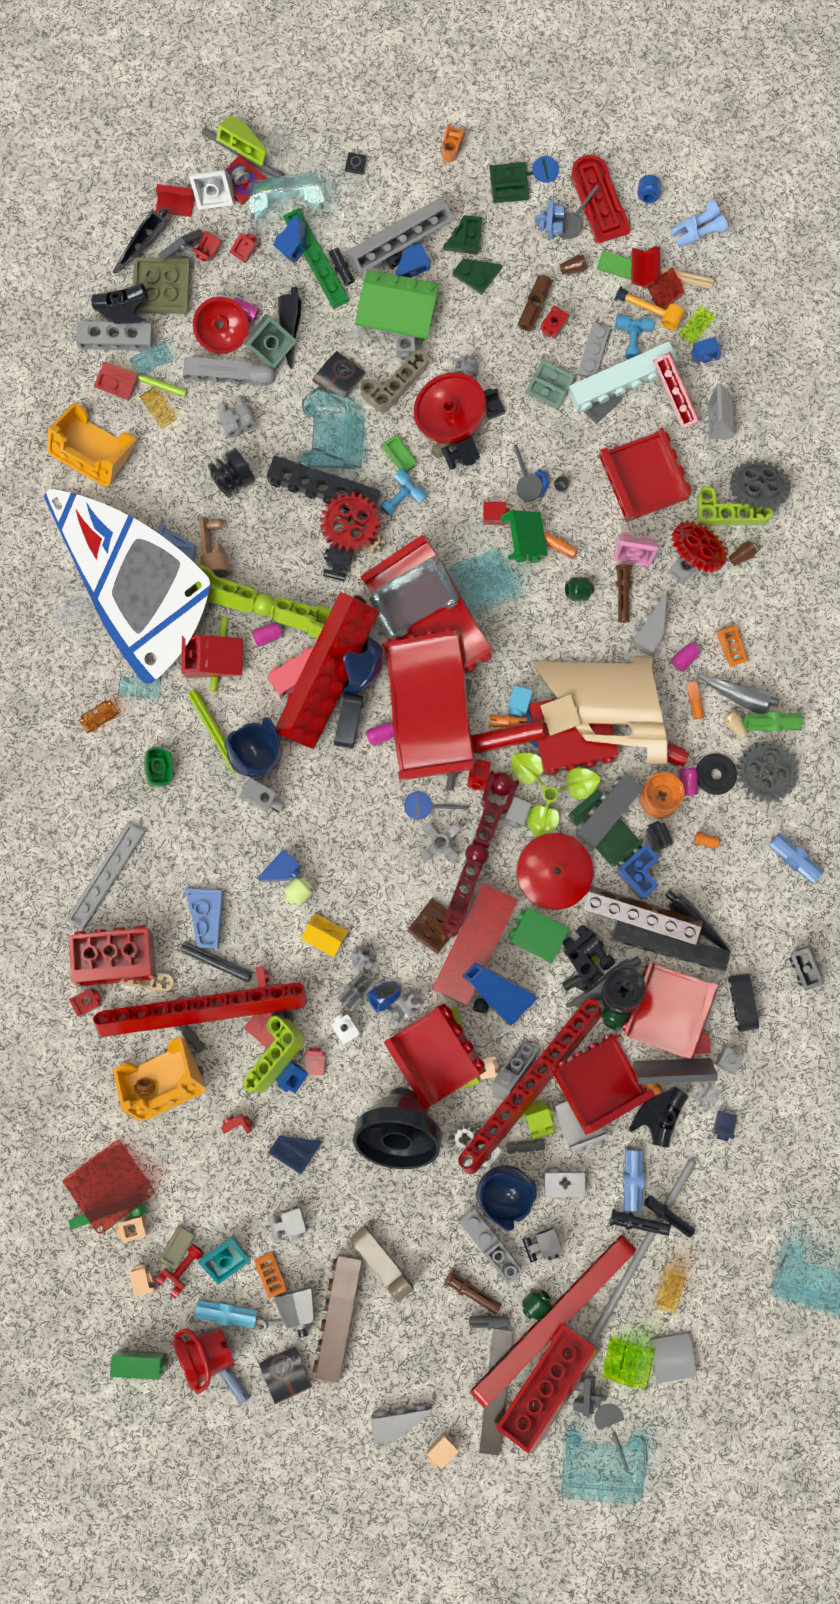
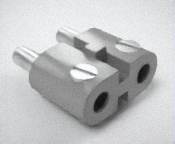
(238, 419)

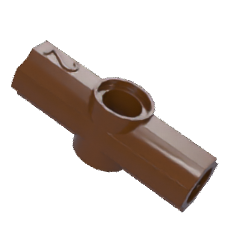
(539, 294)

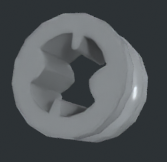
(240, 175)

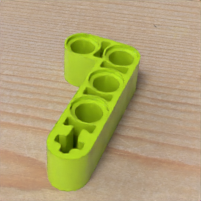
(732, 509)
(259, 1078)

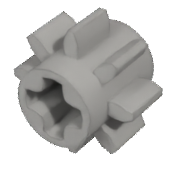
(466, 365)
(362, 958)

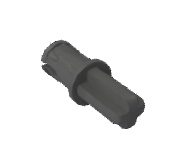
(489, 1322)

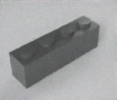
(609, 811)

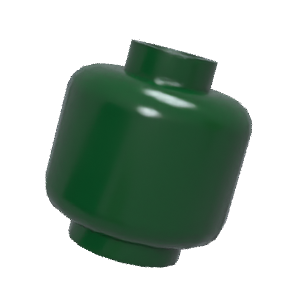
(579, 589)
(612, 1020)
(536, 1304)

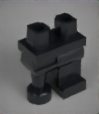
(583, 950)

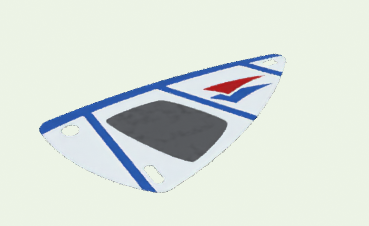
(132, 580)

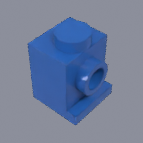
(706, 350)
(291, 1077)

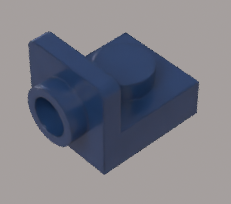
(724, 1125)

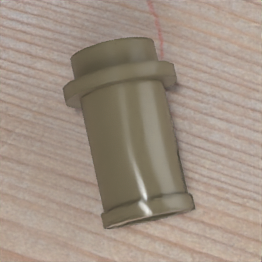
(436, 449)

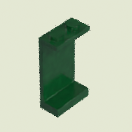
(619, 839)

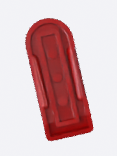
(604, 209)

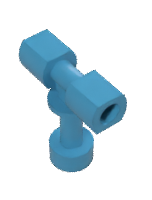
(633, 328)
(407, 489)

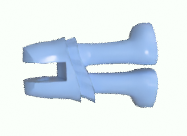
(690, 225)

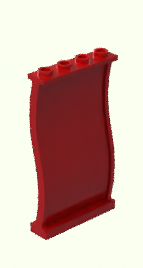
(473, 642)
(429, 704)

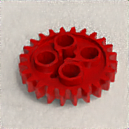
(357, 507)
(699, 546)

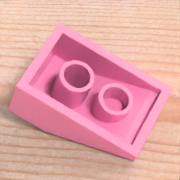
(635, 549)

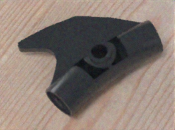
(120, 304)
(660, 1115)

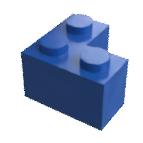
(635, 873)

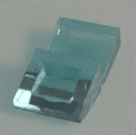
(151, 358)
(137, 689)

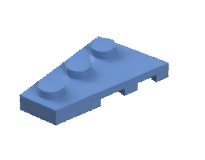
(206, 915)

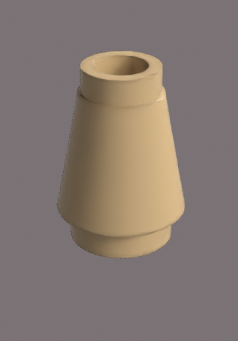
(735, 723)

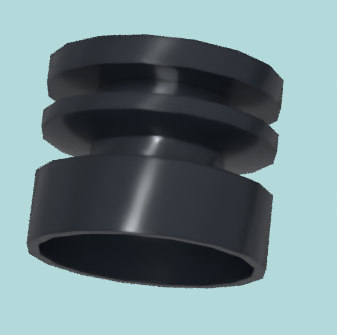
(230, 473)
(628, 982)

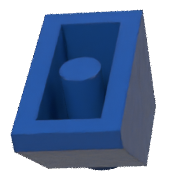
(413, 262)
(280, 869)

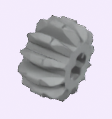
(459, 1134)

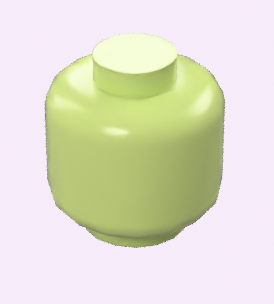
(298, 891)

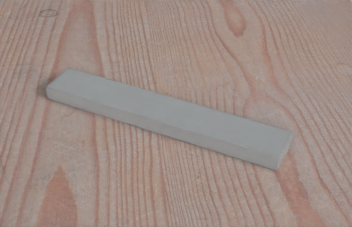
(105, 876)

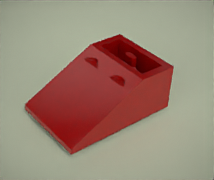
(212, 656)

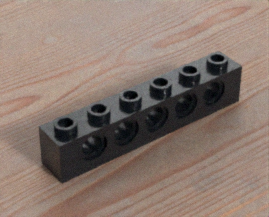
(281, 466)
(661, 944)

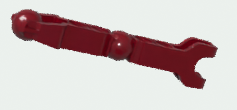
(477, 852)

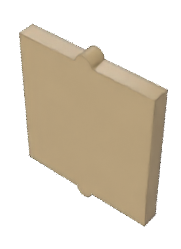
(561, 714)

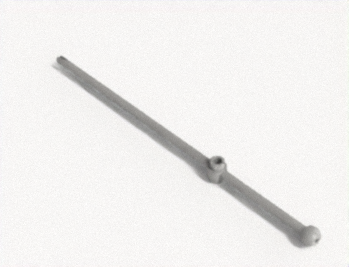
(636, 1260)

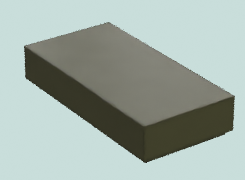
(176, 1247)

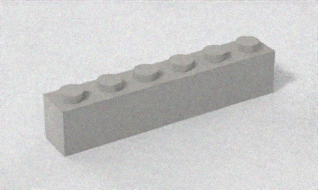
(399, 235)

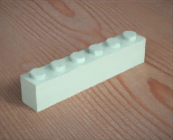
(618, 378)

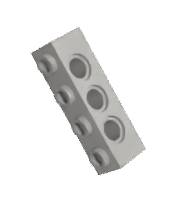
(104, 341)

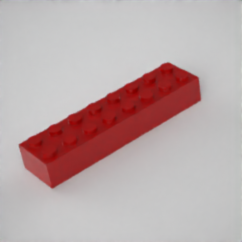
(325, 671)

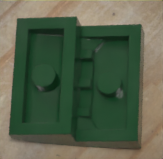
(509, 182)

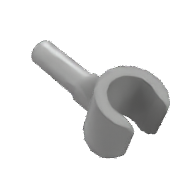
(268, 1323)

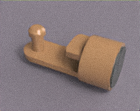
(218, 560)

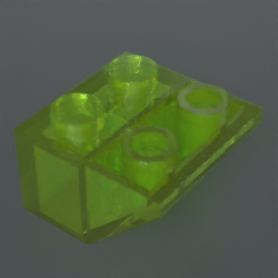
(628, 1363)

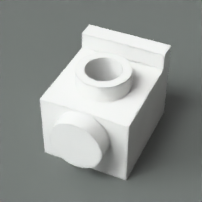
(348, 1035)

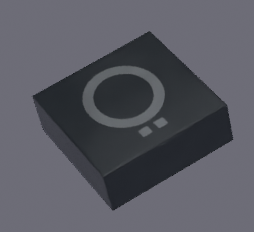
(355, 163)

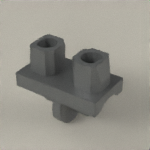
(356, 991)
(586, 1405)

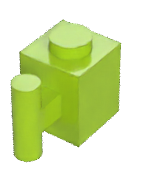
(539, 1119)

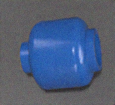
(649, 188)

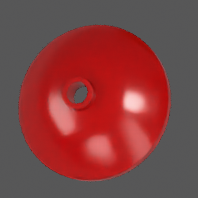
(224, 338)

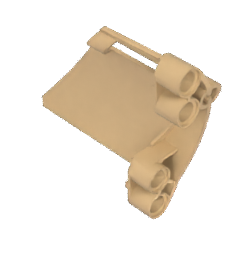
(613, 696)

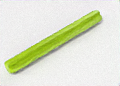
(210, 724)

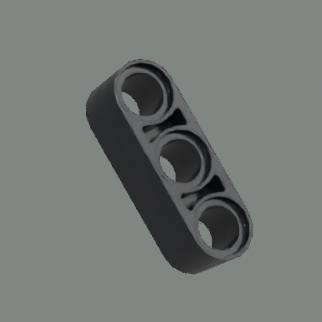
(348, 720)
(745, 1006)

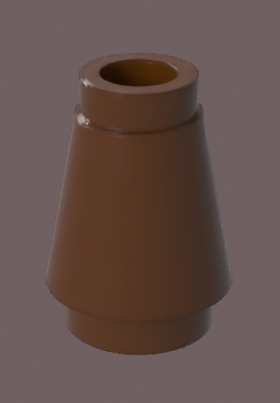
(574, 265)
(743, 553)

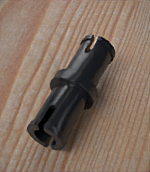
(341, 266)

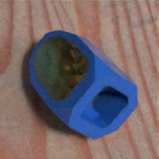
(383, 995)

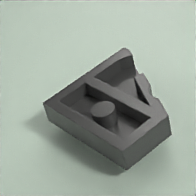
(181, 244)

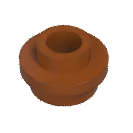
(144, 1087)

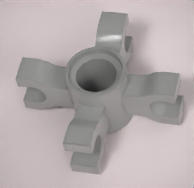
(452, 832)
(403, 1007)

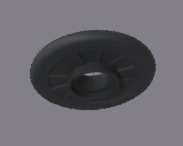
(727, 770)

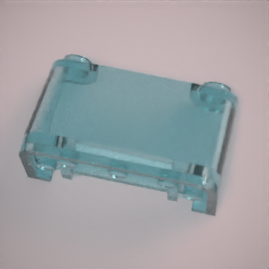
(264, 189)
(414, 596)

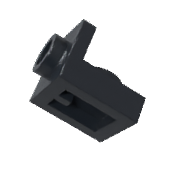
(494, 404)

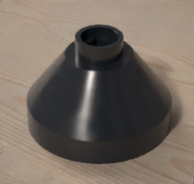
(398, 1132)

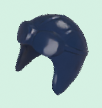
(363, 667)
(254, 748)
(506, 1195)

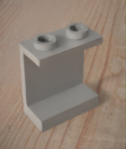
(573, 1132)

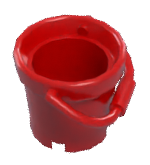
(202, 1356)

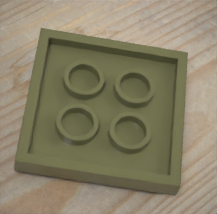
(165, 283)

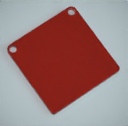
(108, 1186)

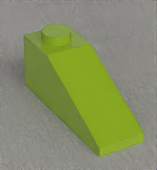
(240, 138)

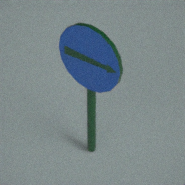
(545, 169)

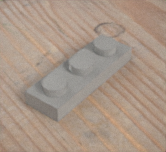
(593, 350)

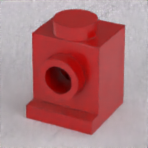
(553, 329)
(81, 1009)

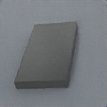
(675, 1071)

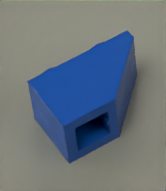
(292, 240)

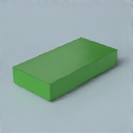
(615, 265)
(399, 453)

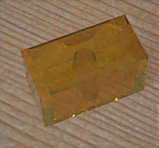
(669, 1290)

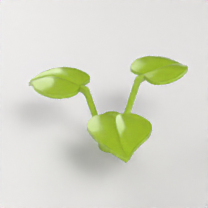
(545, 819)

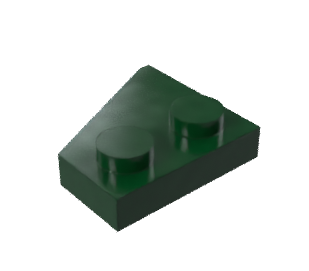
(466, 236)
(476, 273)

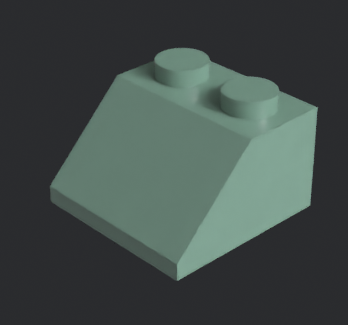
(269, 341)

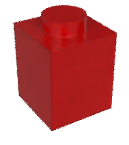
(492, 512)

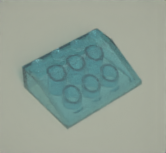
(484, 581)

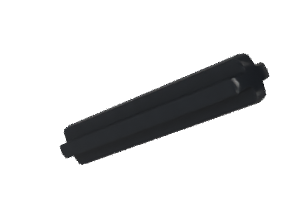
(216, 961)

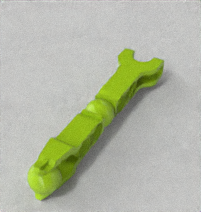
(248, 600)

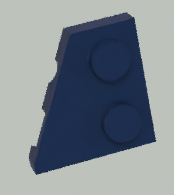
(294, 1152)

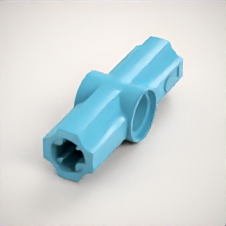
(226, 1314)

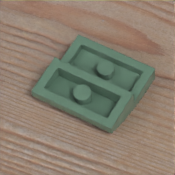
(550, 384)

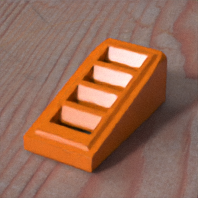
(725, 647)
(271, 1293)

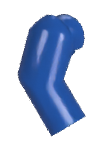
(543, 475)

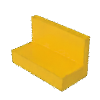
(324, 935)

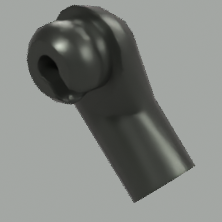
(577, 982)

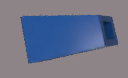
(500, 993)

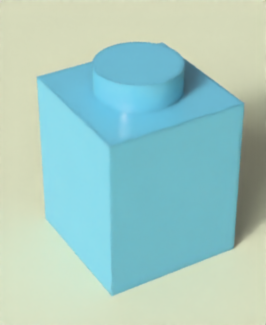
(519, 701)

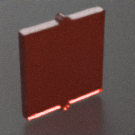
(666, 289)

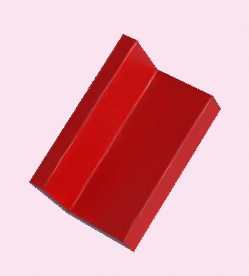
(175, 199)
(645, 266)

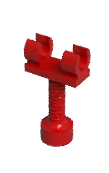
(194, 1253)

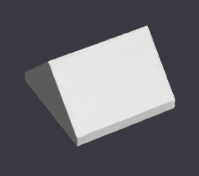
(212, 189)

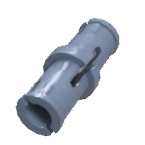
(233, 1384)

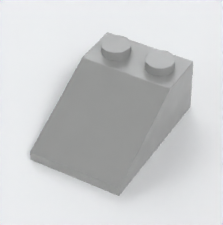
(721, 414)

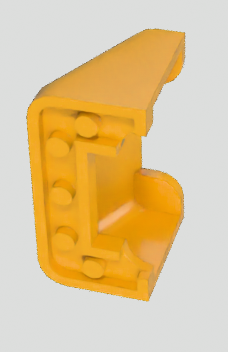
(88, 447)
(173, 1077)

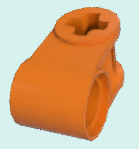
(452, 141)

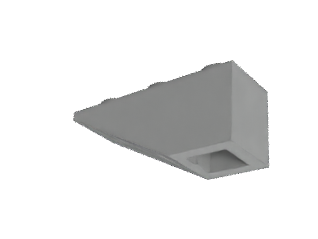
(652, 631)
(514, 1069)
(391, 1426)

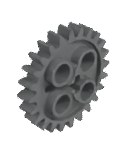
(760, 485)
(757, 757)

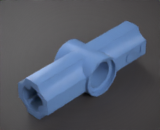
(796, 858)
(633, 1180)

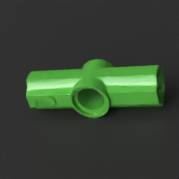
(773, 721)

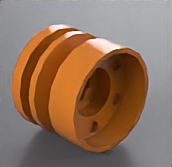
(664, 785)

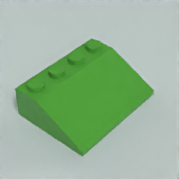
(397, 304)

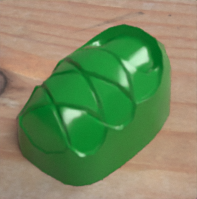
(158, 767)

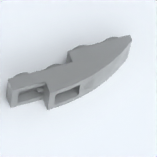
(490, 1245)

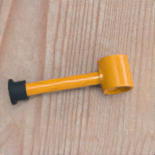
(670, 317)

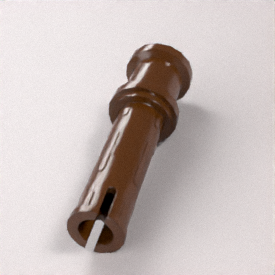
(623, 583)
(465, 1288)

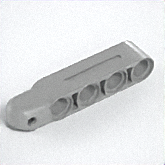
(227, 371)

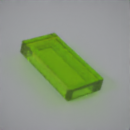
(696, 325)

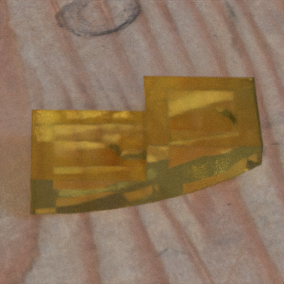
(157, 407)

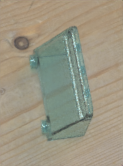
(336, 431)
(805, 1282)
(602, 1470)

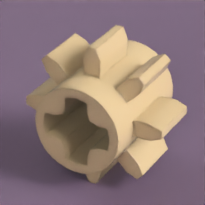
(376, 546)

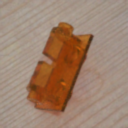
(92, 721)

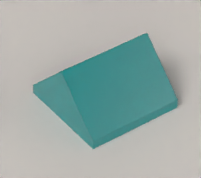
(224, 1260)

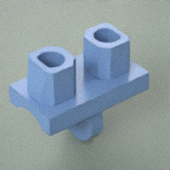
(552, 227)

